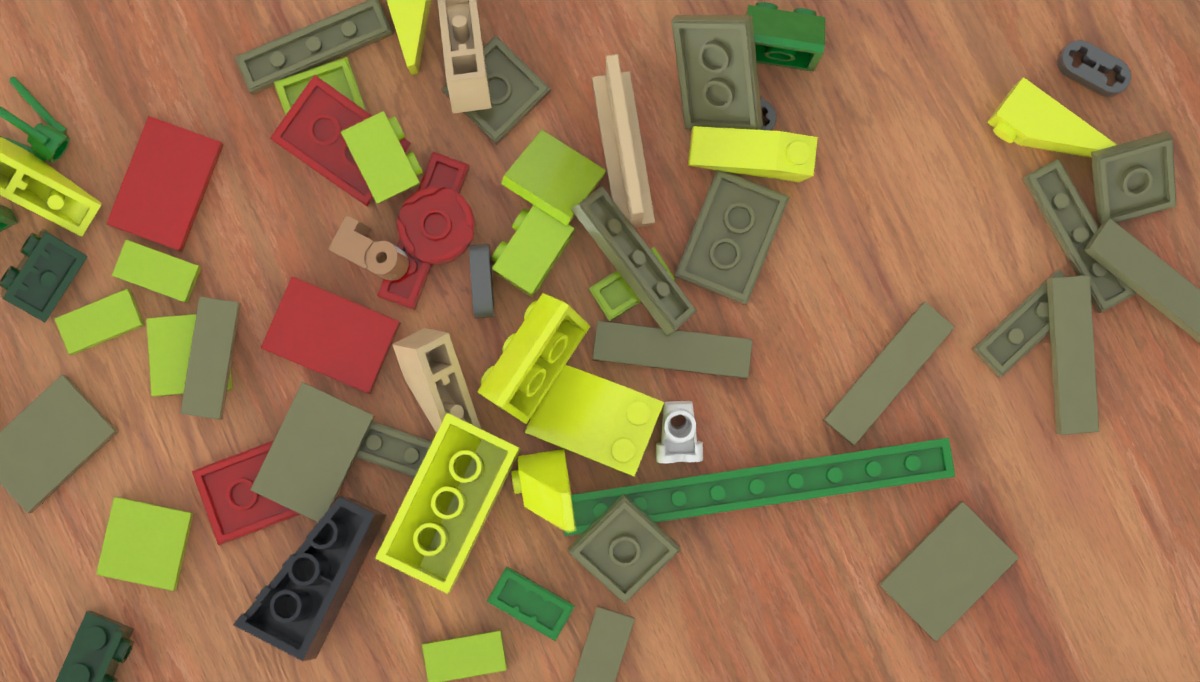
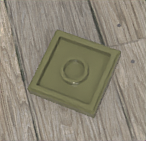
(512, 89)
(1134, 178)
(624, 548)

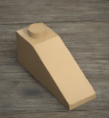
(463, 55)
(435, 376)

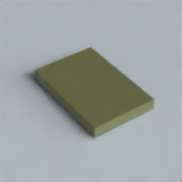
(717, 71)
(731, 236)
(50, 442)
(312, 452)
(948, 571)

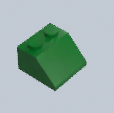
(787, 37)

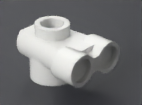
(680, 442)

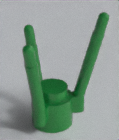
(46, 141)

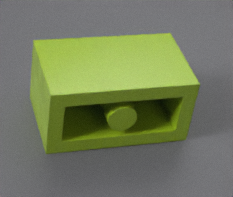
(381, 157)
(531, 250)

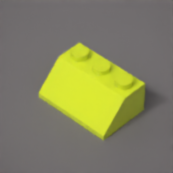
(533, 357)

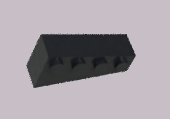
(314, 581)

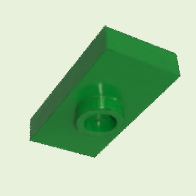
(530, 603)

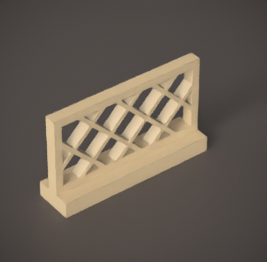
(623, 144)

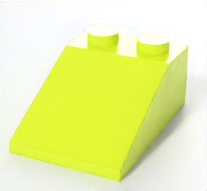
(596, 419)

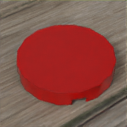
(436, 225)

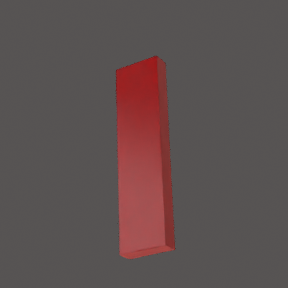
(407, 290)

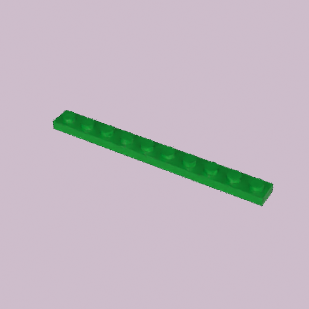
(774, 483)

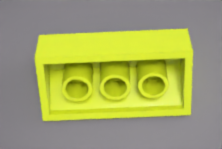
(448, 503)

